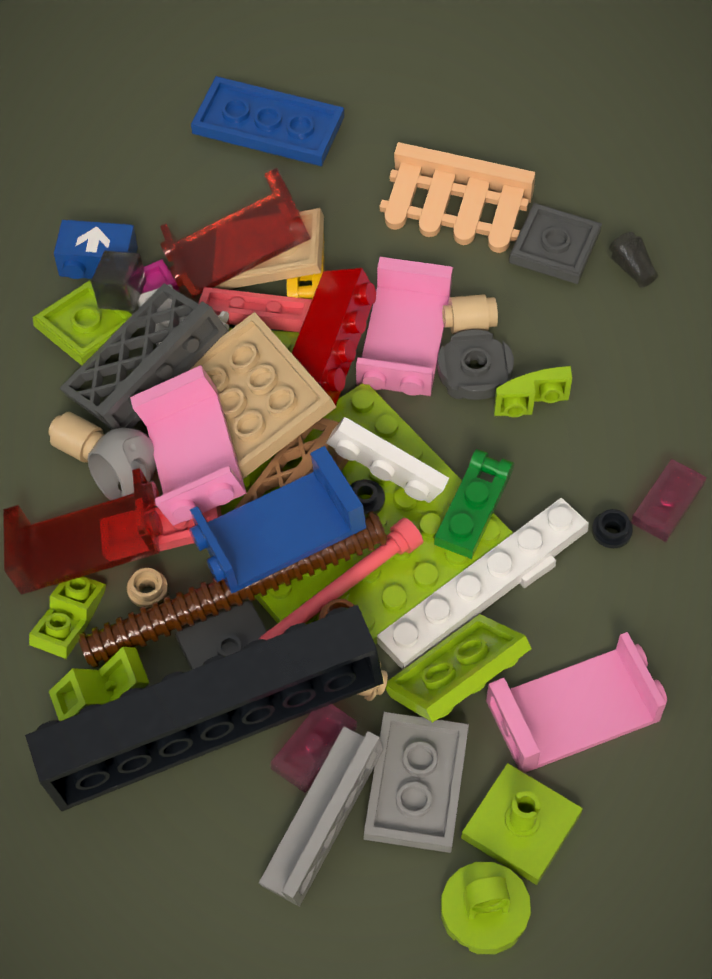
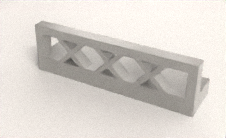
(321, 815)

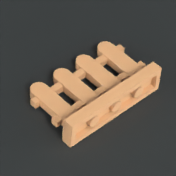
(463, 177)

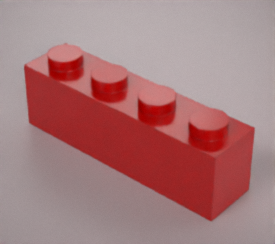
(334, 327)

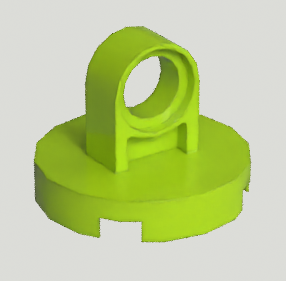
(485, 907)

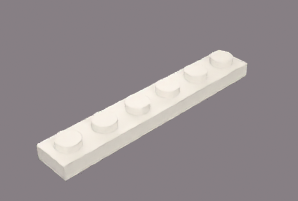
(481, 583)

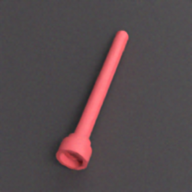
(401, 539)

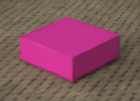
(157, 275)

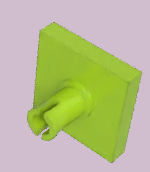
(521, 823)

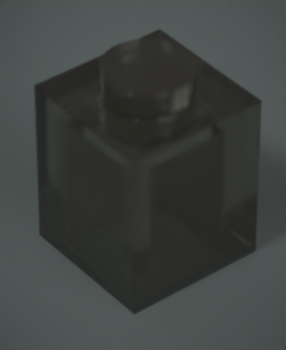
(118, 281)

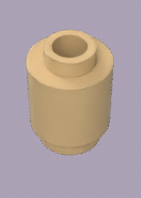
(470, 313)
(74, 435)

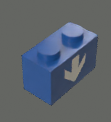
(84, 242)

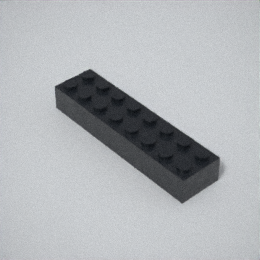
(205, 708)

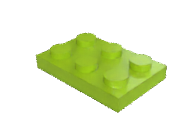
(457, 667)

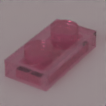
(668, 500)
(310, 745)

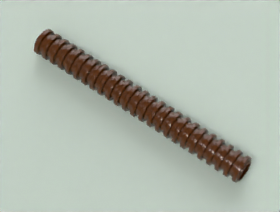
(214, 597)

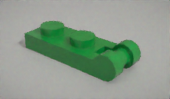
(473, 505)

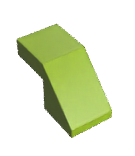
(89, 686)

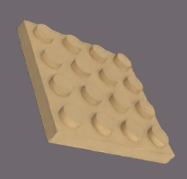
(262, 392)

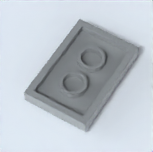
(416, 782)

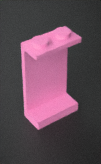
(405, 327)
(190, 445)
(577, 706)

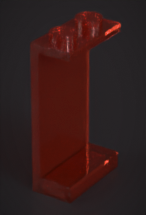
(236, 240)
(82, 539)

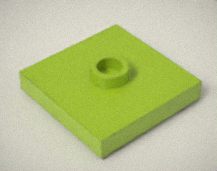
(78, 323)

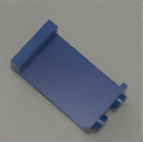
(280, 525)

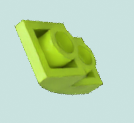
(519, 394)
(68, 616)

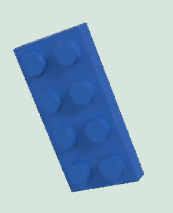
(268, 121)

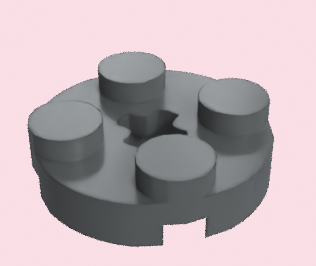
(469, 382)

